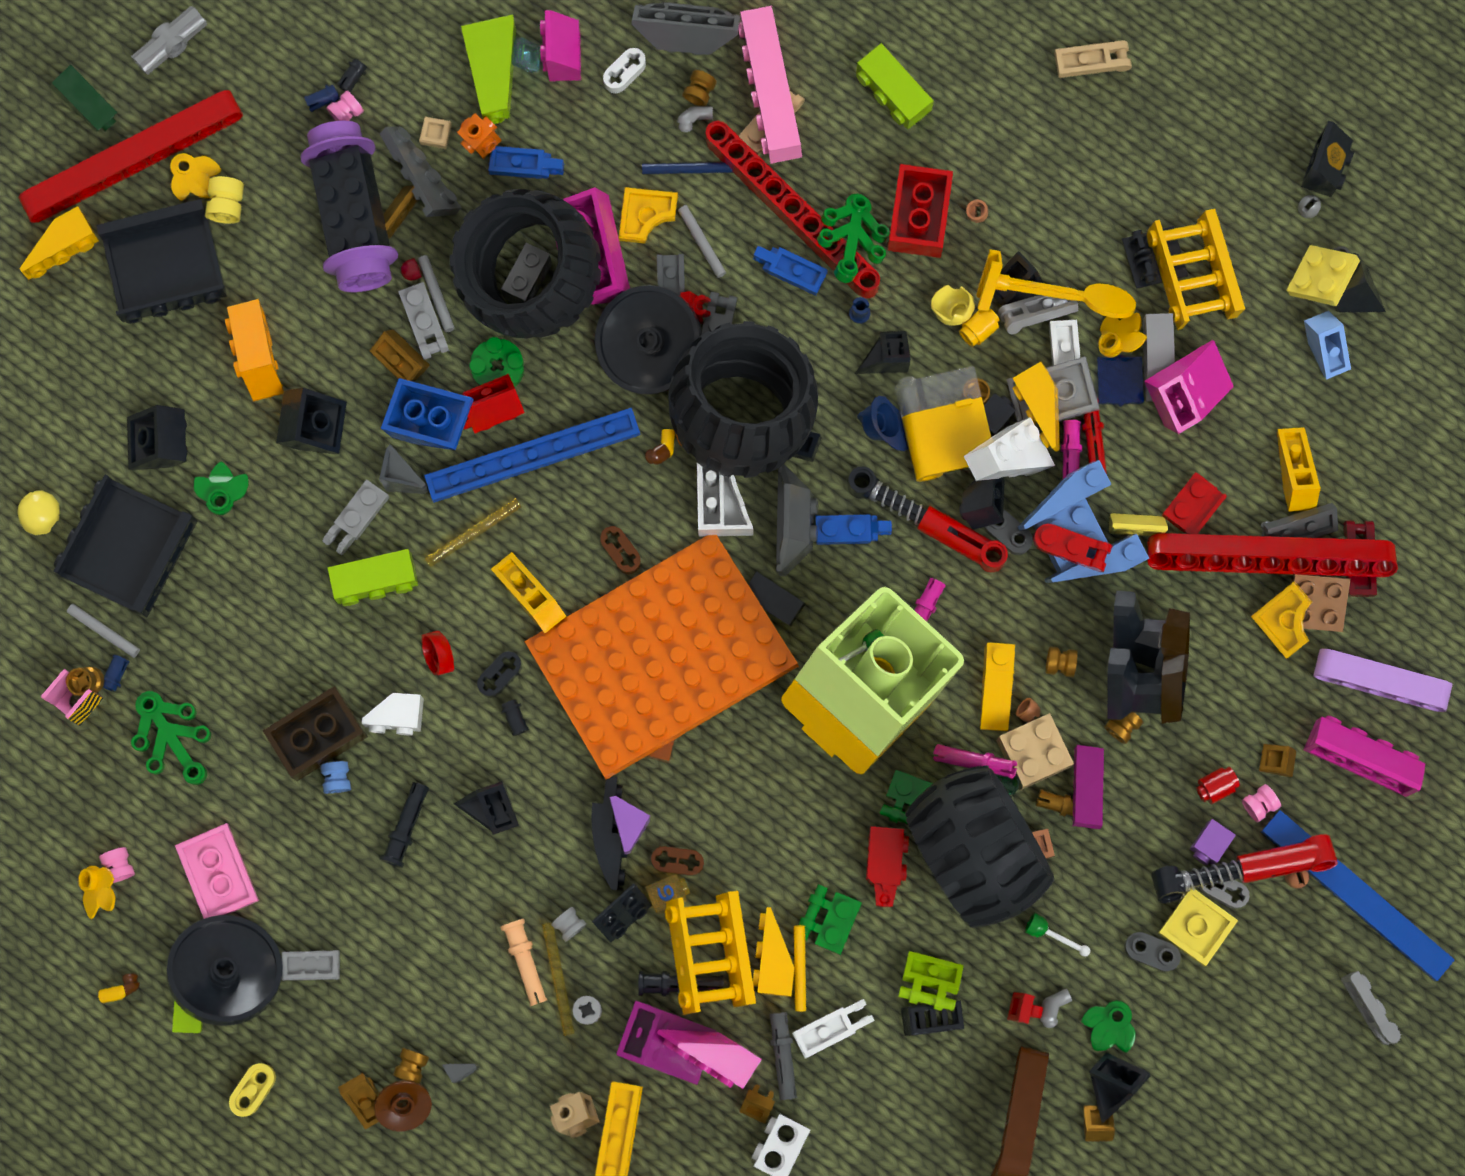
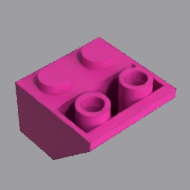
(560, 47)

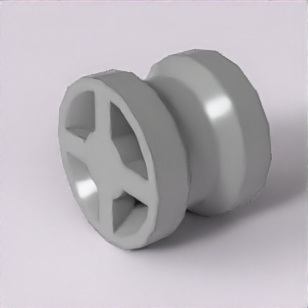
(569, 924)
(592, 1011)

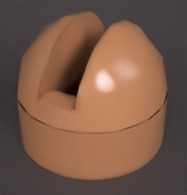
(971, 211)
(1028, 710)
(1292, 879)

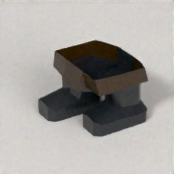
(1152, 644)

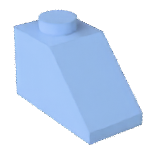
(1328, 344)

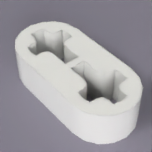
(620, 66)

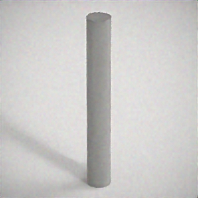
(702, 242)
(436, 293)
(103, 630)

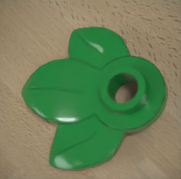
(221, 485)
(1108, 1030)

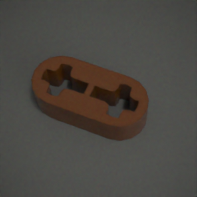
(615, 554)
(676, 868)

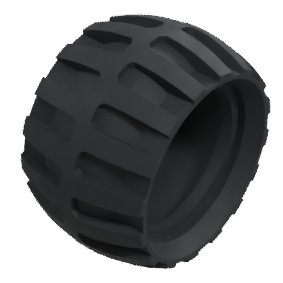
(482, 240)
(753, 354)
(979, 847)

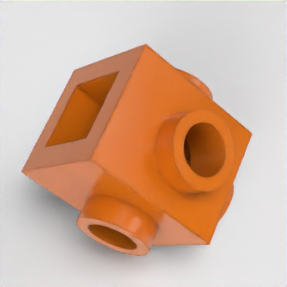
(479, 135)

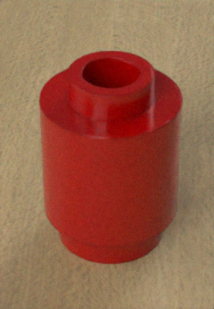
(1217, 785)

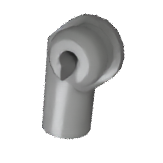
(692, 114)
(1051, 1006)

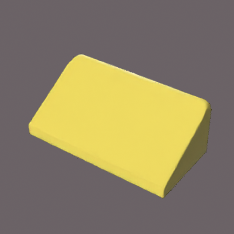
(1137, 524)

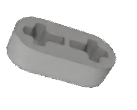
(1225, 898)

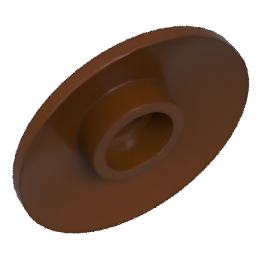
(402, 1115)

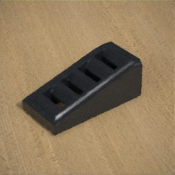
(909, 1019)

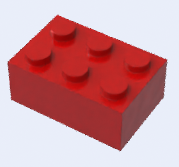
(920, 210)

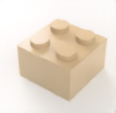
(1037, 751)

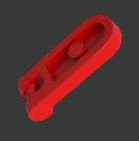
(1071, 546)

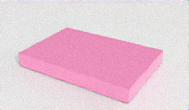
(217, 872)

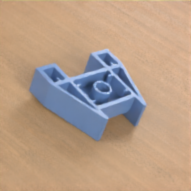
(1069, 509)

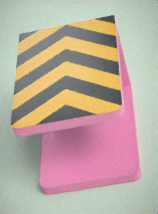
(60, 696)

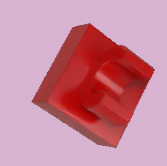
(696, 303)
(1022, 1008)

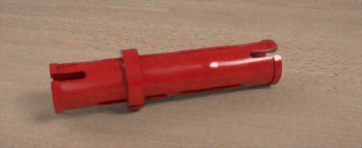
(1097, 439)

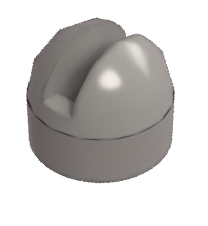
(1313, 211)

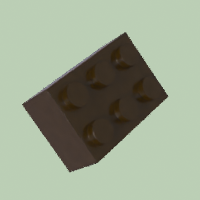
(315, 733)

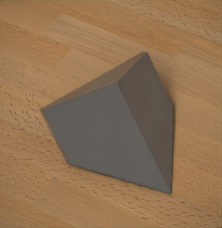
(398, 475)

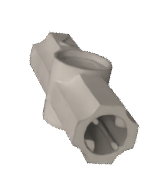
(169, 40)

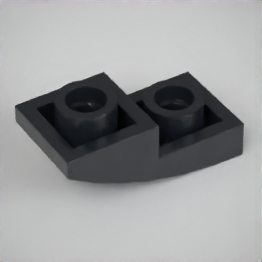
(776, 599)

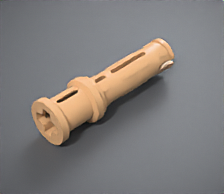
(520, 948)

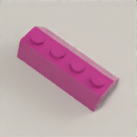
(597, 211)
(1365, 756)

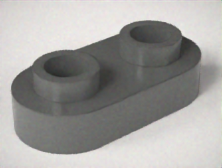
(1007, 532)
(1153, 951)

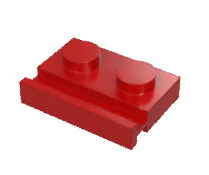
(1194, 505)

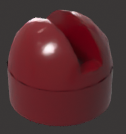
(411, 270)

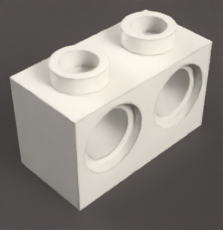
(787, 1150)

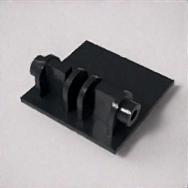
(1143, 261)
(622, 913)

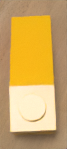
(1297, 470)
(528, 592)
(997, 686)

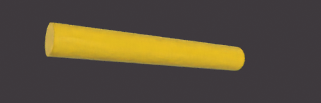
(799, 968)

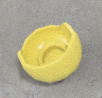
(952, 305)
(38, 512)

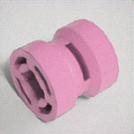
(345, 108)
(1261, 803)
(118, 864)

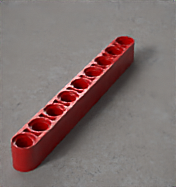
(130, 156)
(786, 197)
(1272, 555)

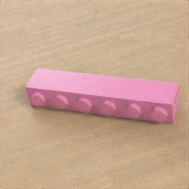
(771, 85)

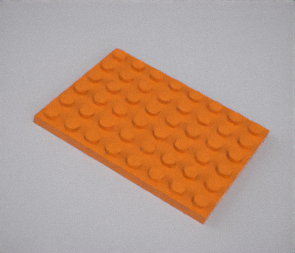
(661, 655)

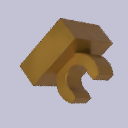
(757, 1105)

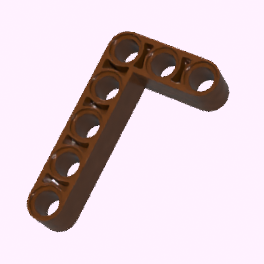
(1022, 1113)

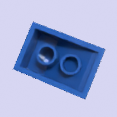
(426, 415)

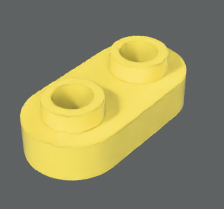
(252, 1089)

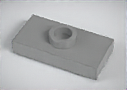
(310, 965)

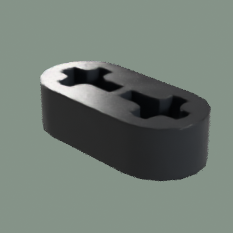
(495, 669)

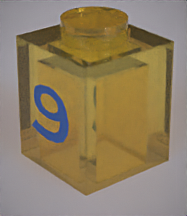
(667, 890)

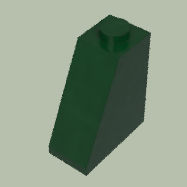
(84, 99)

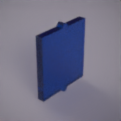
(1120, 380)

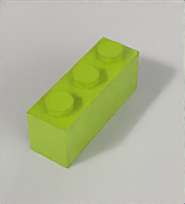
(893, 87)
(373, 577)

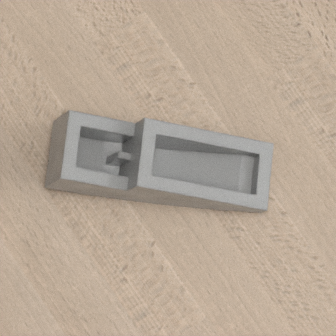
(1158, 346)

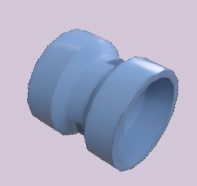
(335, 777)

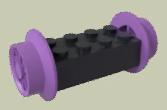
(349, 206)

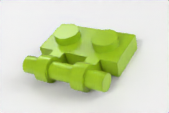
(931, 973)

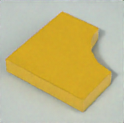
(644, 211)
(1283, 619)

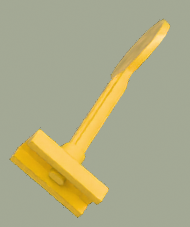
(1101, 298)

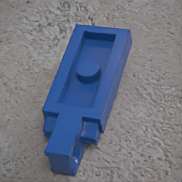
(524, 163)
(791, 268)
(850, 529)

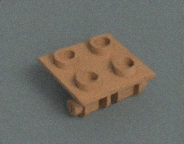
(1328, 599)

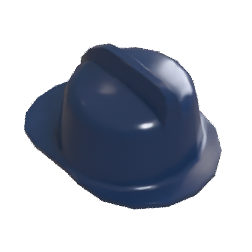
(884, 423)

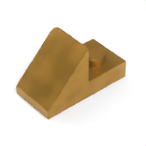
(361, 1096)

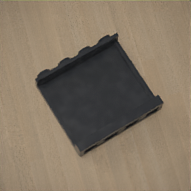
(162, 261)
(124, 546)

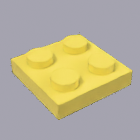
(1323, 275)
(1198, 927)

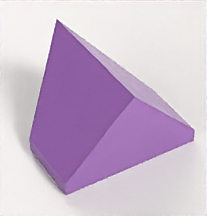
(630, 822)

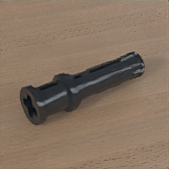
(401, 836)
(666, 983)

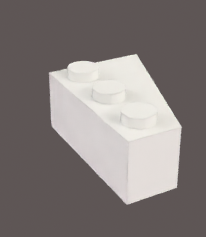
(1010, 453)
(720, 505)

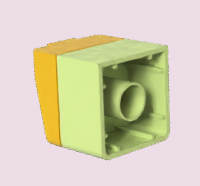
(873, 698)

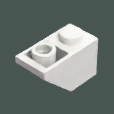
(396, 712)

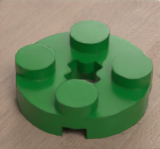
(496, 350)

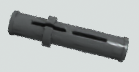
(783, 1056)

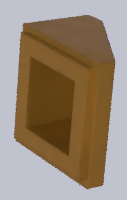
(1278, 760)
(1093, 1127)

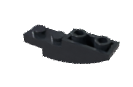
(606, 843)

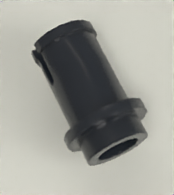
(352, 75)
(514, 717)

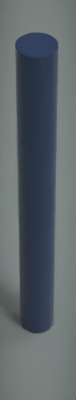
(686, 168)

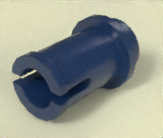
(322, 97)
(859, 316)
(115, 673)

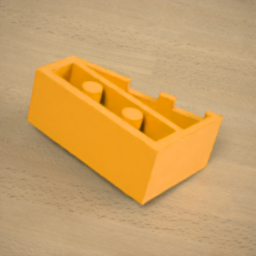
(253, 350)

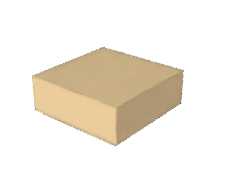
(435, 132)

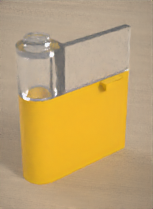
(942, 420)

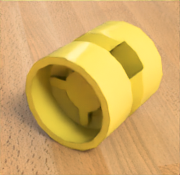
(224, 196)

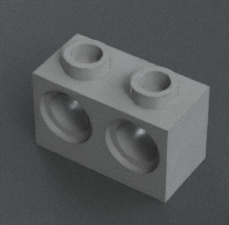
(526, 275)

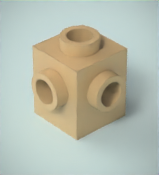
(574, 1114)

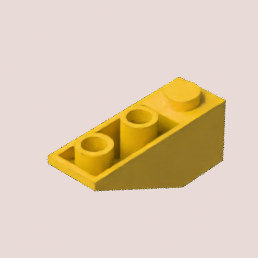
(61, 240)
(1041, 396)
(776, 965)

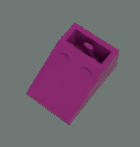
(645, 1046)

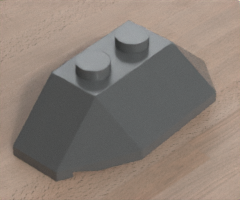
(685, 27)
(794, 521)

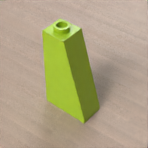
(490, 58)

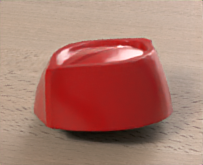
(437, 653)

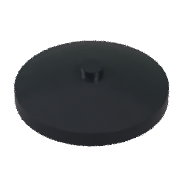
(645, 337)
(224, 970)

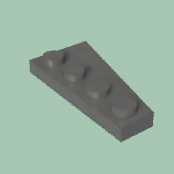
(426, 180)

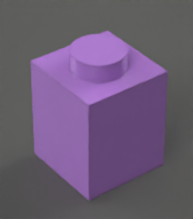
(1211, 843)

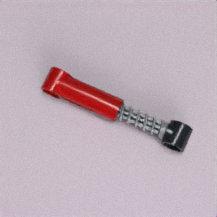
(930, 521)
(1312, 854)

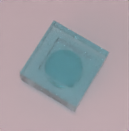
(526, 55)

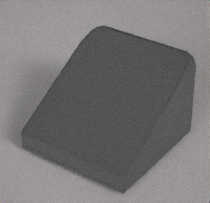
(458, 1072)

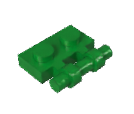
(905, 790)
(837, 923)

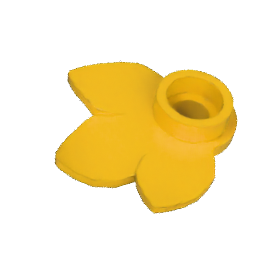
(195, 179)
(1123, 333)
(97, 889)

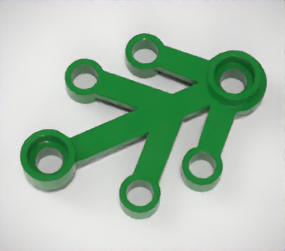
(858, 209)
(168, 734)

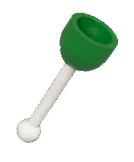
(867, 642)
(1038, 926)

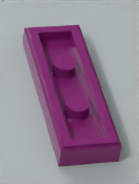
(1088, 787)

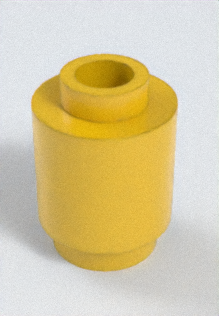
(979, 327)

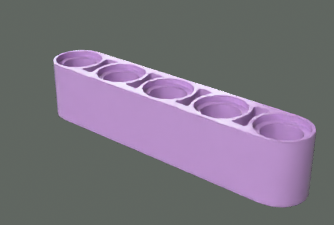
(1383, 680)

